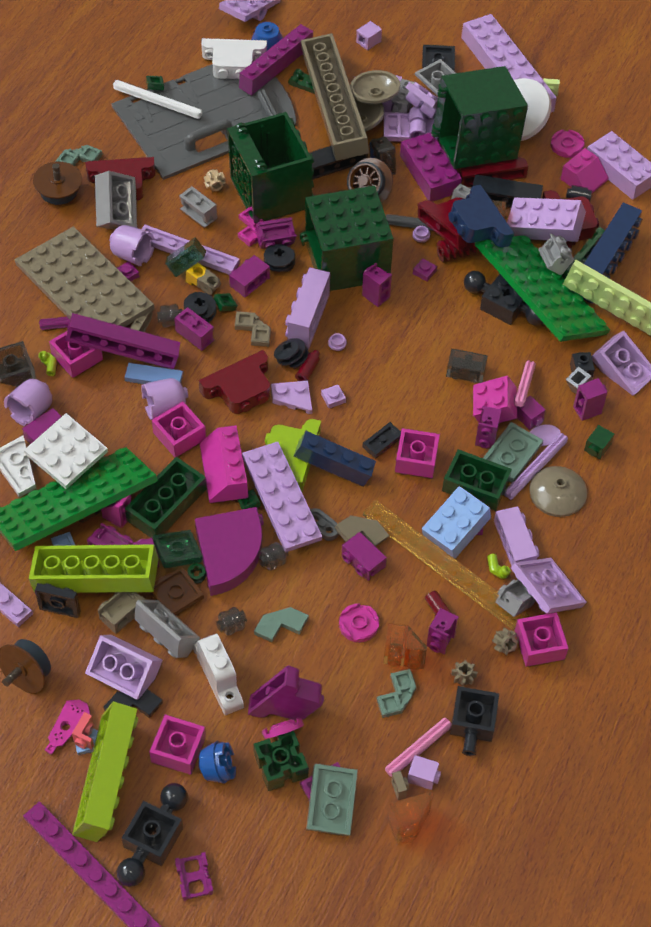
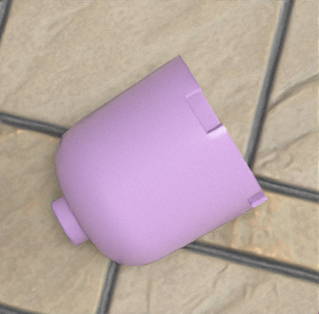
(132, 244)
(162, 396)
(28, 401)

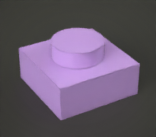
(333, 396)

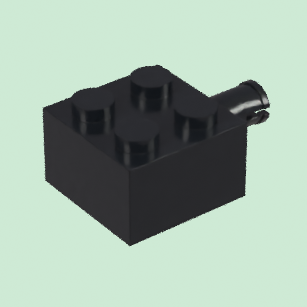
(474, 717)

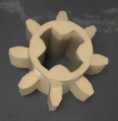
(214, 180)

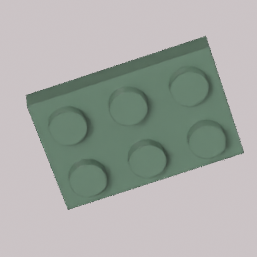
(514, 449)
(332, 799)

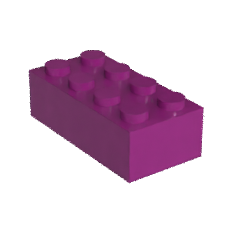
(430, 166)

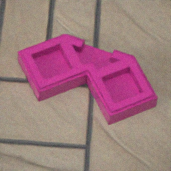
(248, 234)

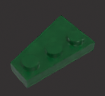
(586, 250)

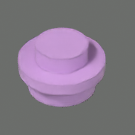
(421, 234)
(337, 342)

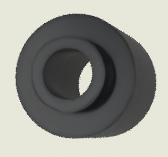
(578, 191)

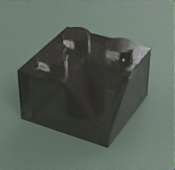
(15, 365)

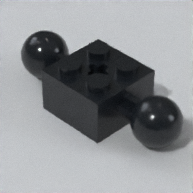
(499, 298)
(152, 847)

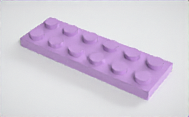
(281, 496)

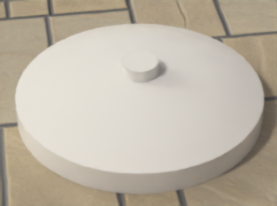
(538, 106)

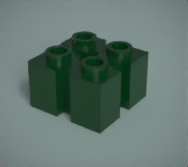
(285, 749)

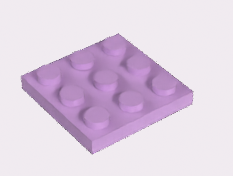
(548, 585)

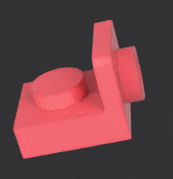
(84, 727)

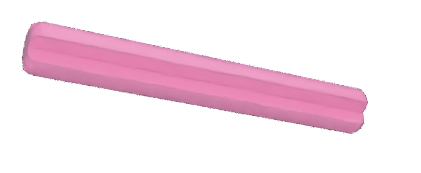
(524, 383)
(419, 746)

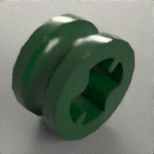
(202, 575)

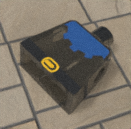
(384, 150)

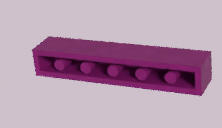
(273, 60)
(122, 341)

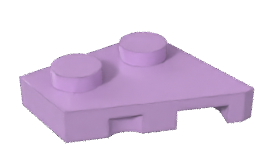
(292, 395)

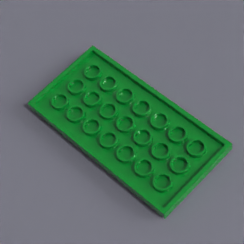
(543, 290)
(55, 507)

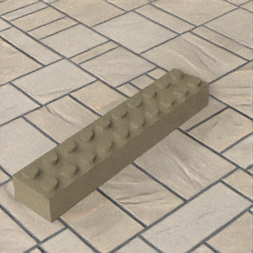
(334, 97)

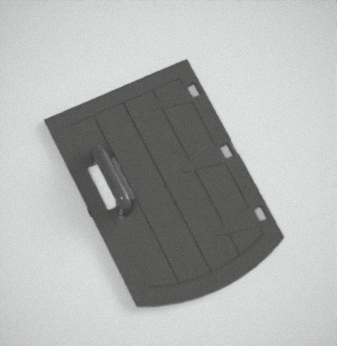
(173, 135)

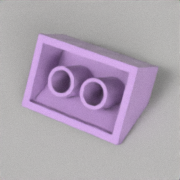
(123, 666)

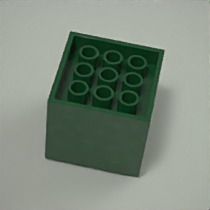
(479, 117)
(270, 166)
(347, 235)

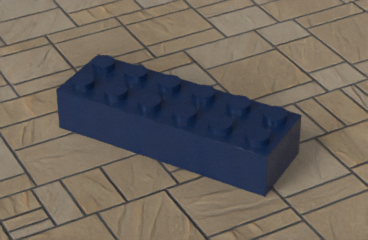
(615, 241)

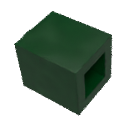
(599, 442)

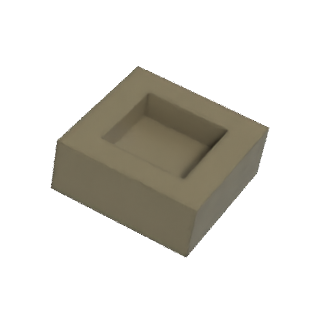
(400, 785)

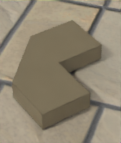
(251, 322)
(369, 528)

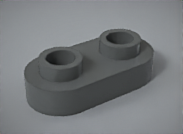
(325, 524)

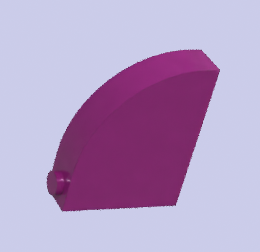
(229, 547)

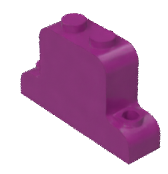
(286, 696)

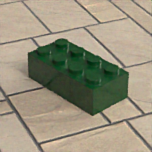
(167, 499)

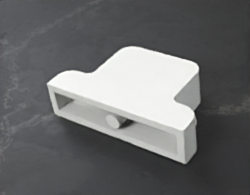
(231, 55)
(219, 672)

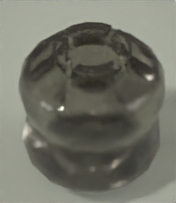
(167, 314)
(272, 556)
(231, 621)

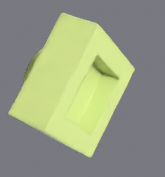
(553, 84)

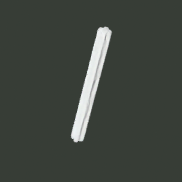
(157, 99)

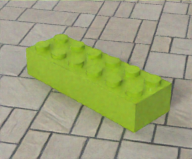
(95, 567)
(105, 772)

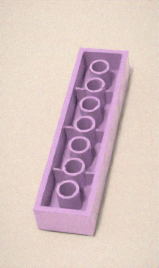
(496, 49)

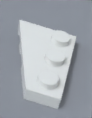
(17, 467)

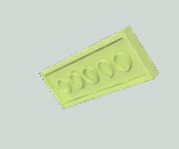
(609, 296)

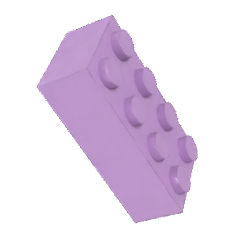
(623, 164)
(543, 217)
(308, 306)

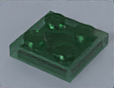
(177, 549)

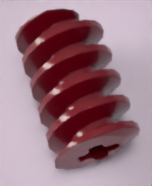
(445, 249)

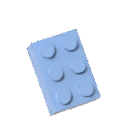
(456, 522)

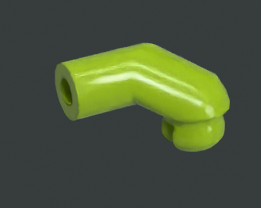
(50, 361)
(499, 571)

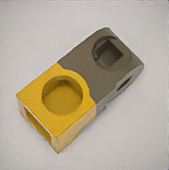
(202, 278)

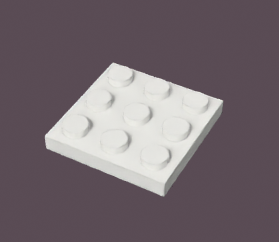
(66, 451)

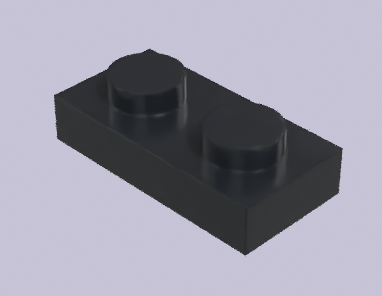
(382, 440)

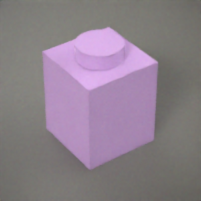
(369, 35)
(423, 772)

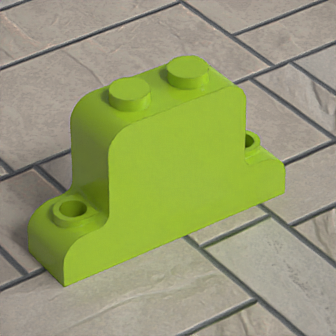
(288, 440)

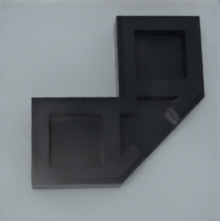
(147, 703)

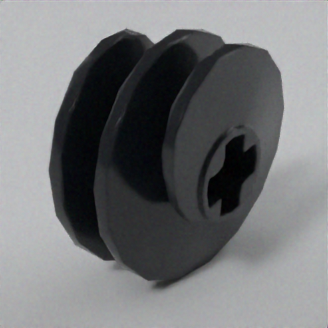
(279, 258)
(201, 304)
(291, 353)

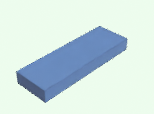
(143, 373)

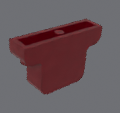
(140, 168)
(508, 170)
(437, 219)
(590, 221)
(239, 384)

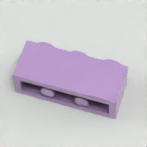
(515, 535)

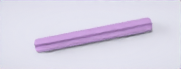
(536, 466)

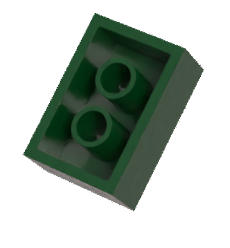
(478, 477)

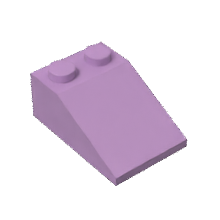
(623, 363)

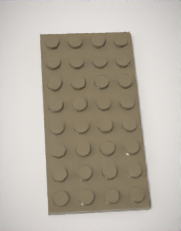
(83, 280)

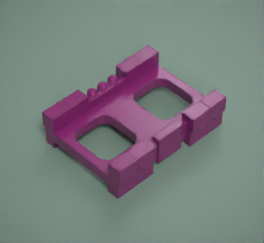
(201, 875)

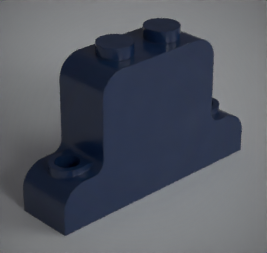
(479, 219)

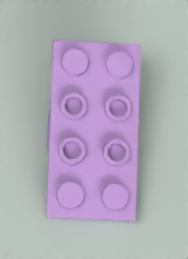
(247, 9)
(422, 98)
(406, 125)

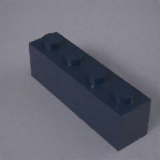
(334, 458)

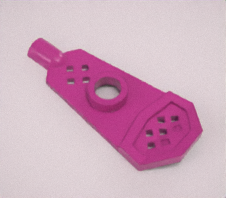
(69, 717)

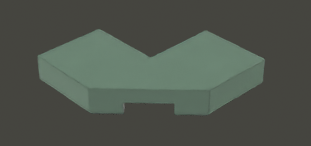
(85, 153)
(287, 618)
(396, 702)

